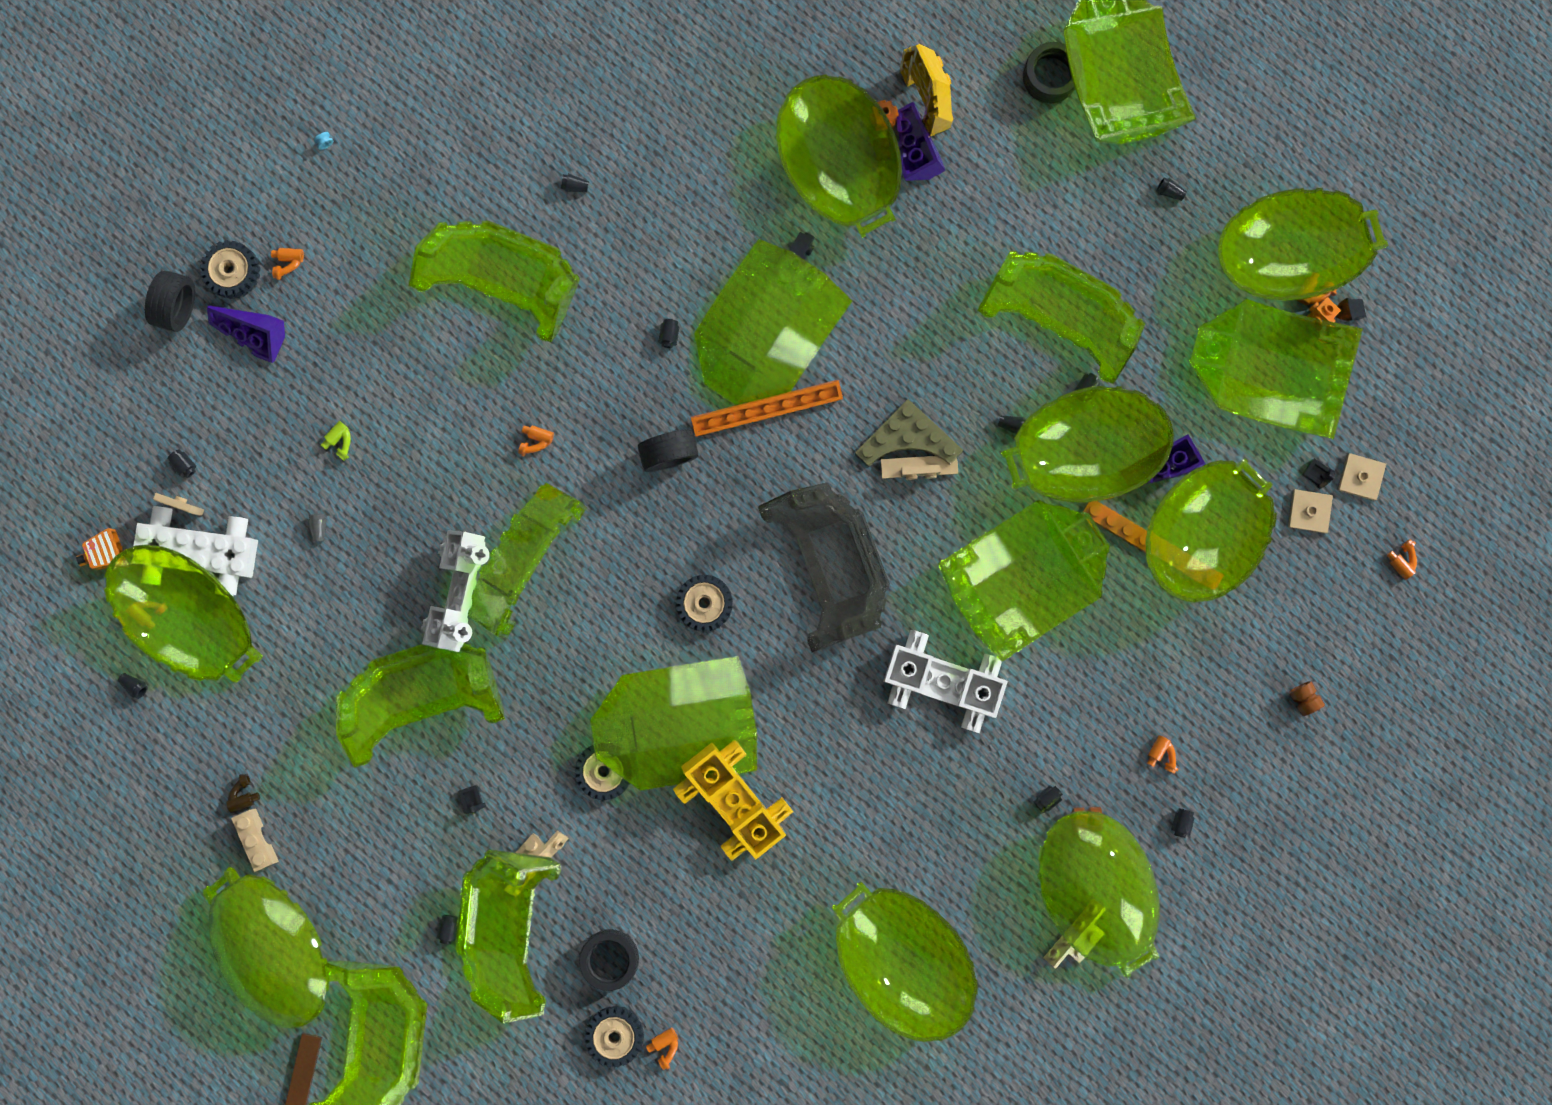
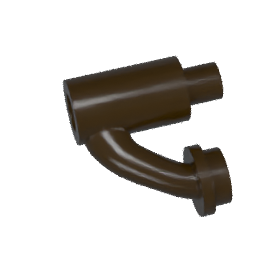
(241, 802)

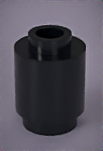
(669, 333)
(1088, 381)
(181, 463)
(1048, 799)
(1183, 823)
(447, 929)

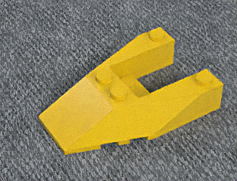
(925, 70)

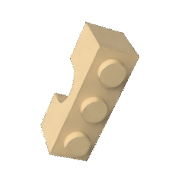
(257, 849)

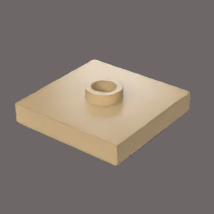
(1362, 477)
(179, 503)
(1310, 511)

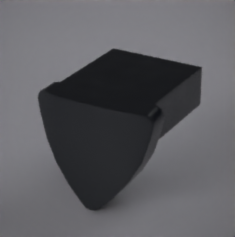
(1351, 309)
(1319, 473)
(471, 799)

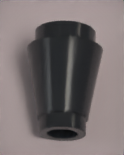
(574, 184)
(1171, 189)
(1011, 423)
(134, 686)

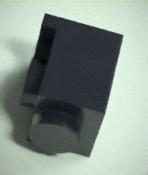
(803, 245)

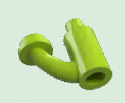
(334, 435)

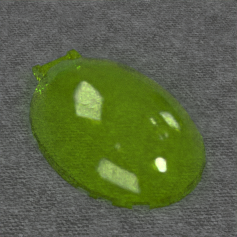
(840, 151)
(1299, 244)
(1091, 445)
(1210, 531)
(179, 613)
(1100, 890)
(266, 950)
(905, 964)

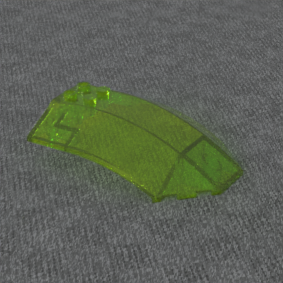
(1124, 70)
(767, 324)
(1277, 366)
(1027, 575)
(669, 715)

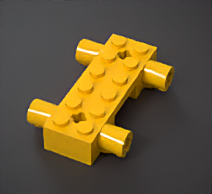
(733, 800)

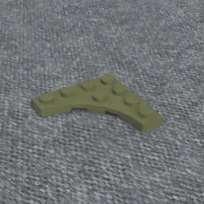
(908, 431)

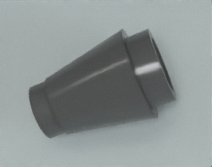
(317, 526)

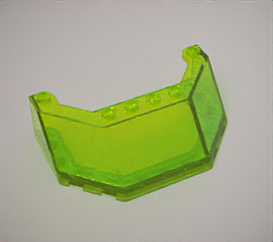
(500, 266)
(1068, 304)
(519, 556)
(410, 689)
(497, 930)
(382, 1035)

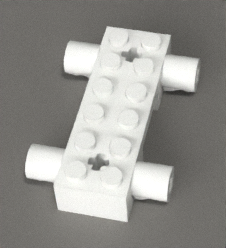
(206, 548)
(449, 626)
(945, 681)

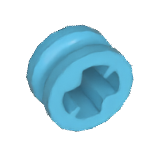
(323, 140)

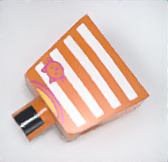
(100, 550)

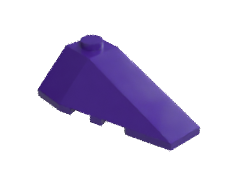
(917, 150)
(255, 330)
(1181, 461)

